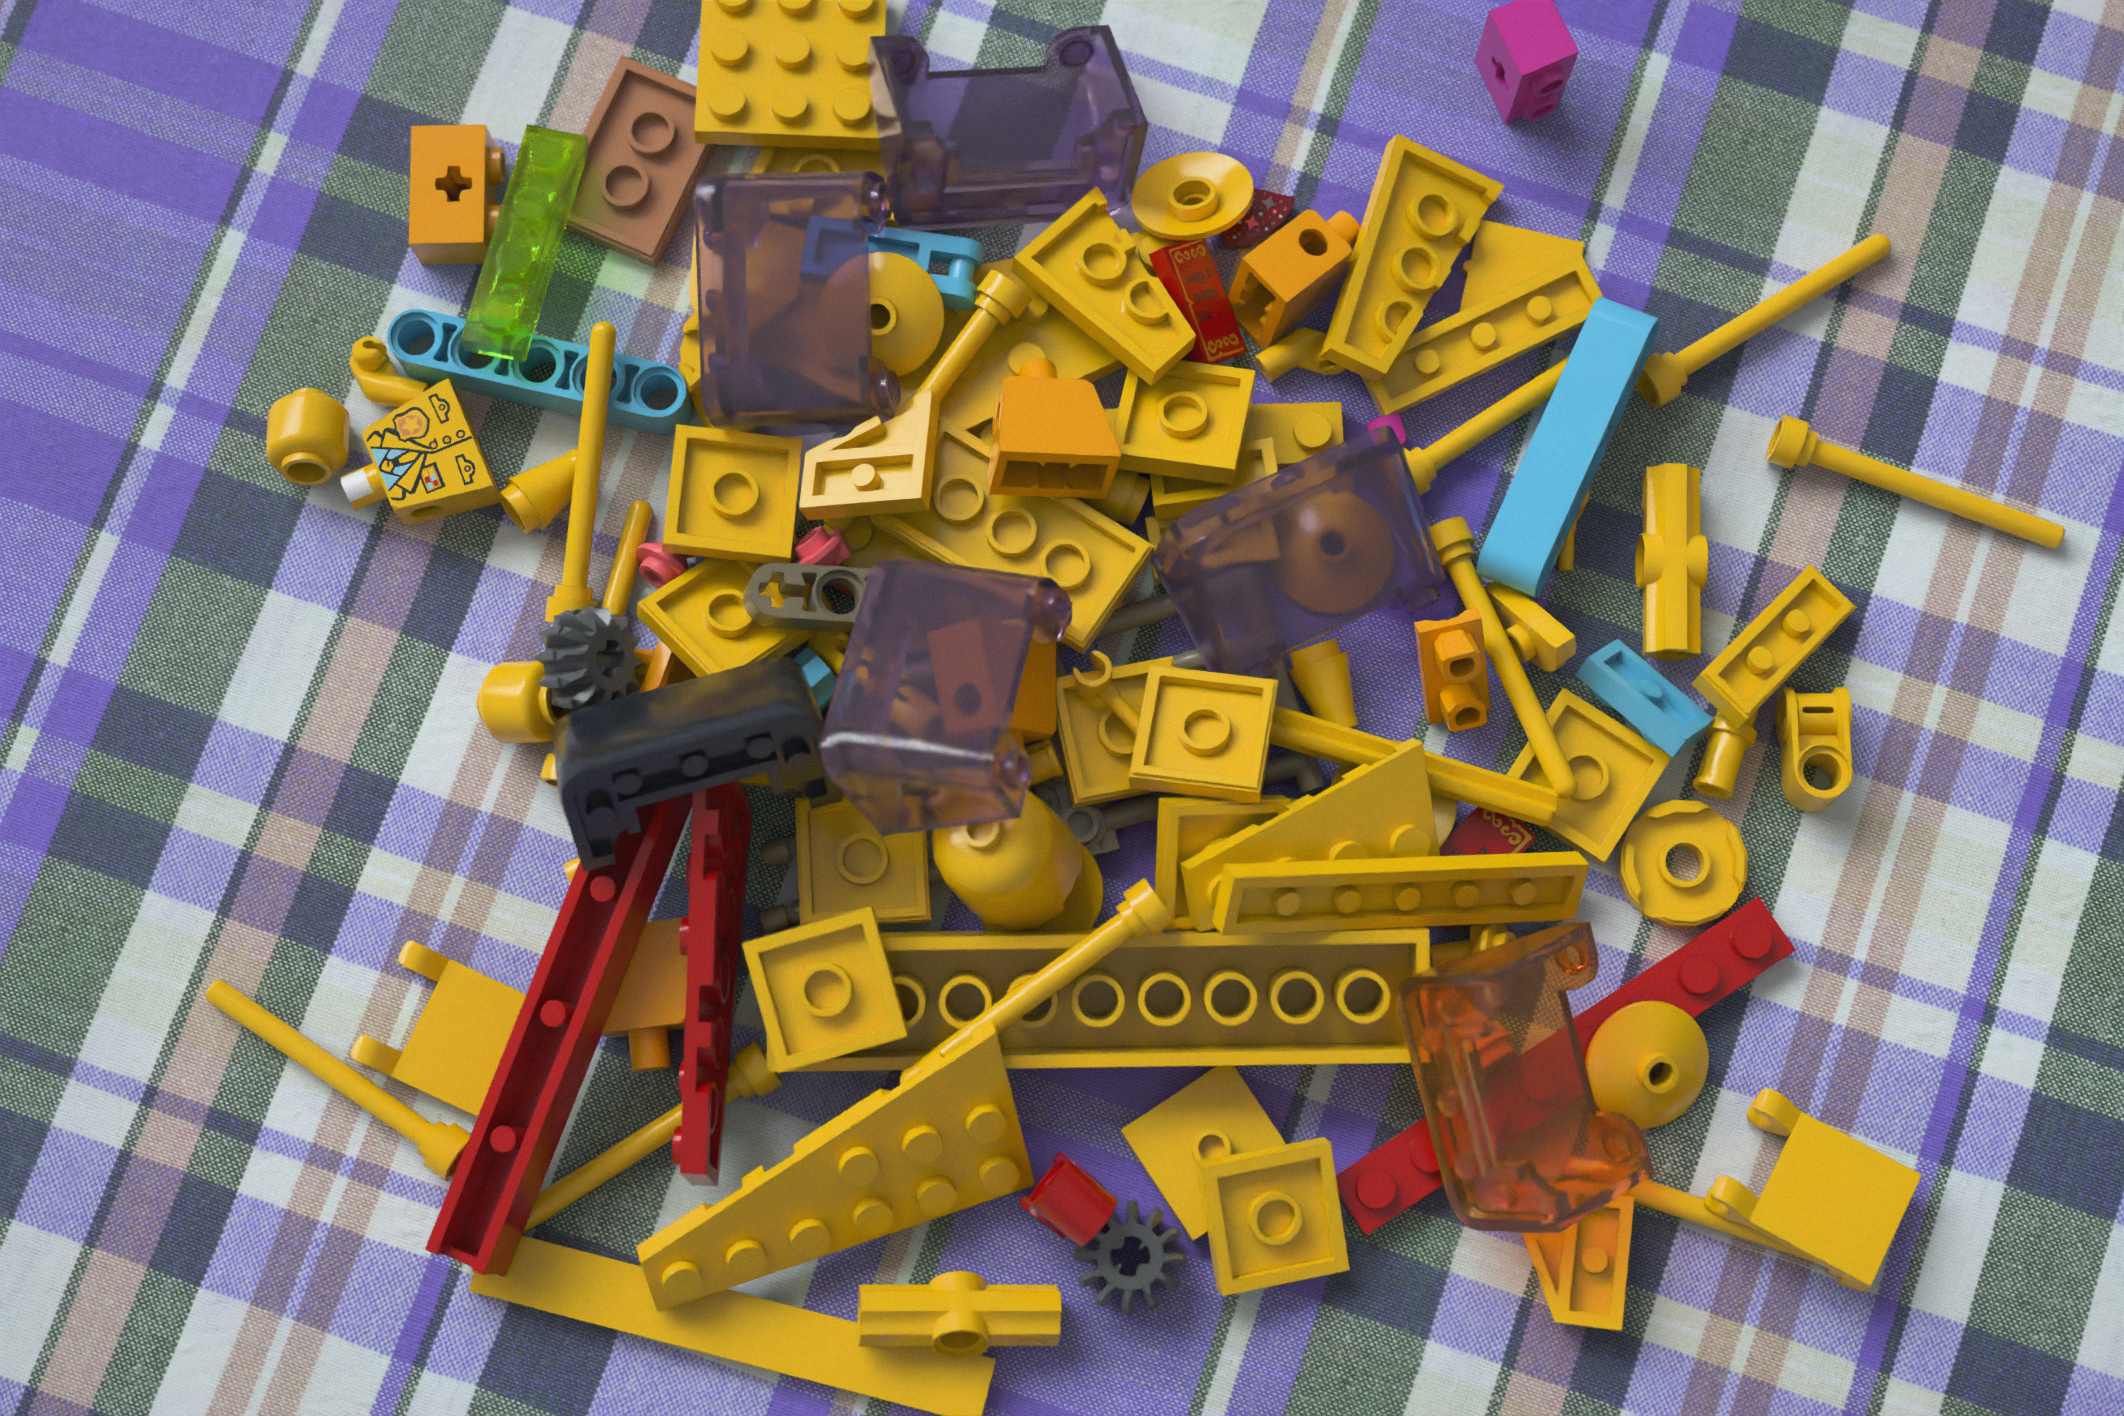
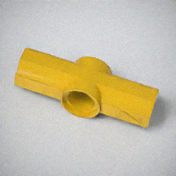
(1671, 562)
(959, 1315)

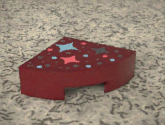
(1265, 217)

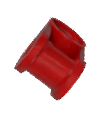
(1070, 1201)

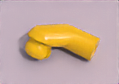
(1299, 350)
(378, 376)

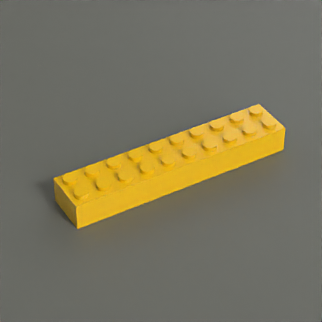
(1157, 998)

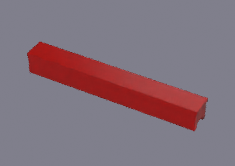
(554, 1044)

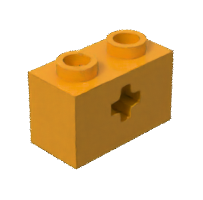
(440, 165)

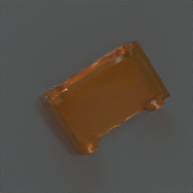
(1512, 1086)

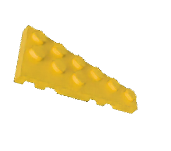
(869, 1172)

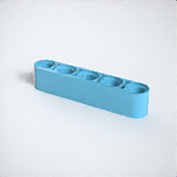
(560, 393)
(1567, 446)

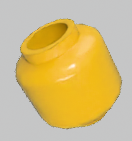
(308, 436)
(515, 706)

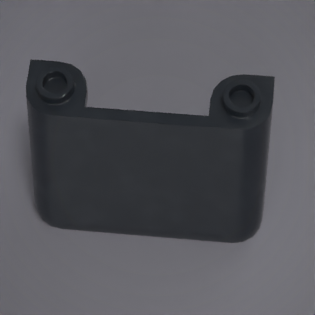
(685, 742)

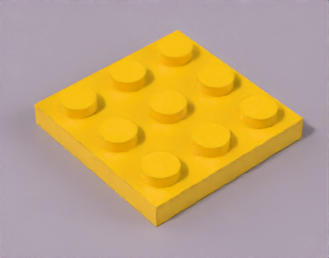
(787, 73)

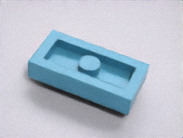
(1644, 698)

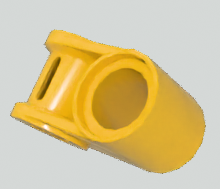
(1816, 733)

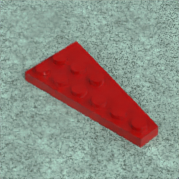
(712, 946)

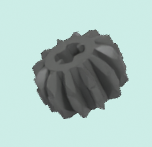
(588, 658)
(1145, 1273)

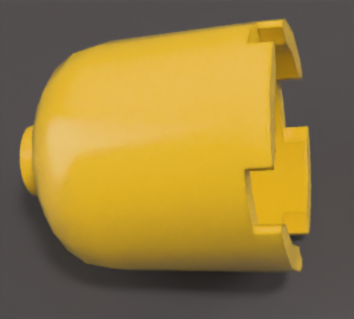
(1011, 868)

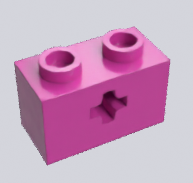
(1525, 58)

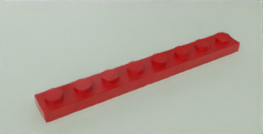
(1688, 978)

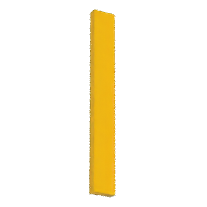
(739, 1329)

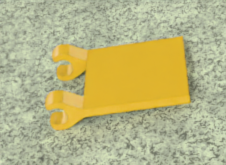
(457, 1035)
(1824, 1193)

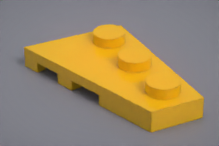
(1102, 287)

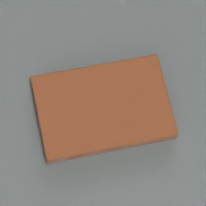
(639, 162)

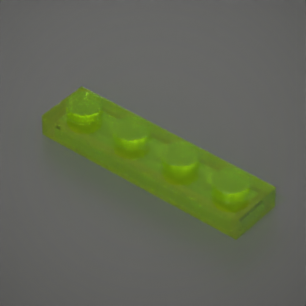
(525, 243)

